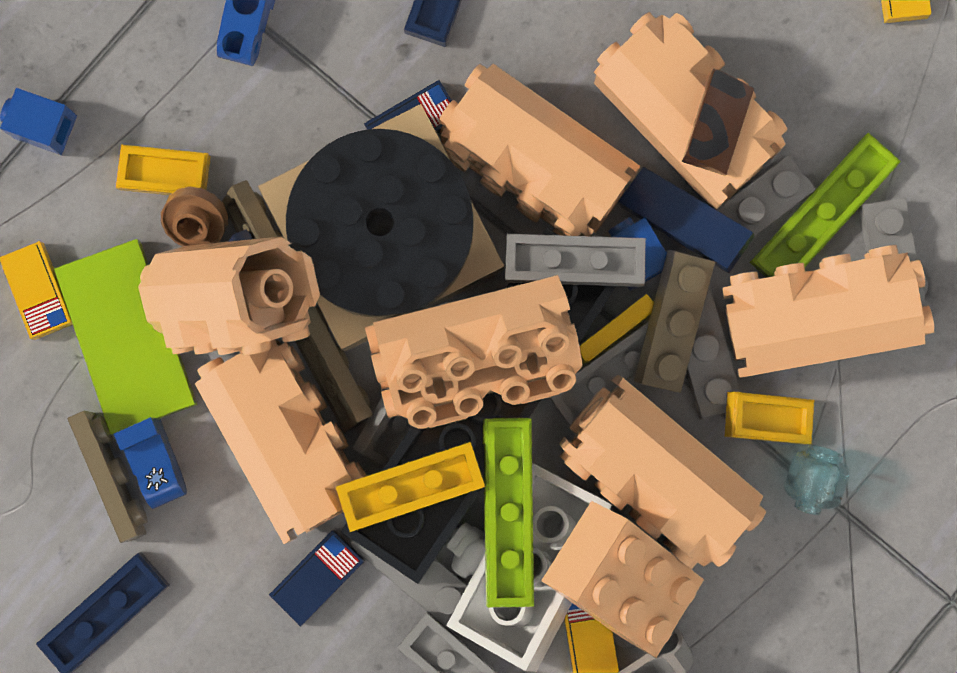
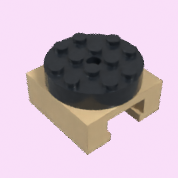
(436, 233)

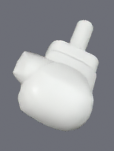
(468, 547)

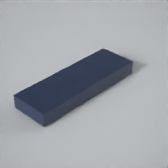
(686, 219)
(103, 614)

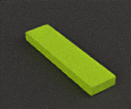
(828, 207)
(508, 512)

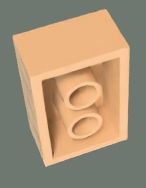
(623, 578)

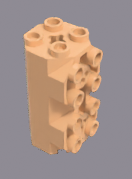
(659, 87)
(534, 153)
(229, 295)
(827, 312)
(458, 352)
(279, 436)
(662, 474)

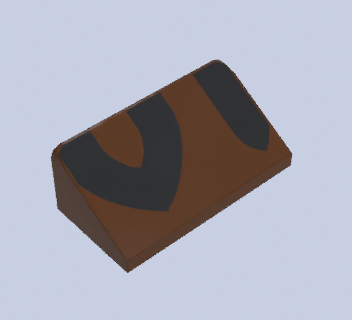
(718, 123)

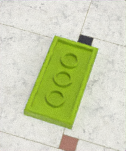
(123, 352)

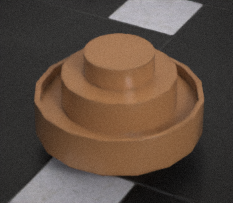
(194, 217)

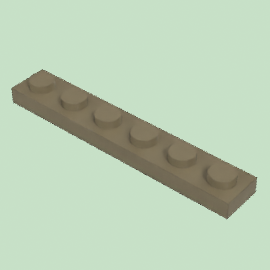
(325, 359)

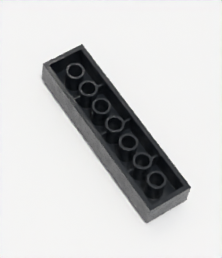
(417, 537)

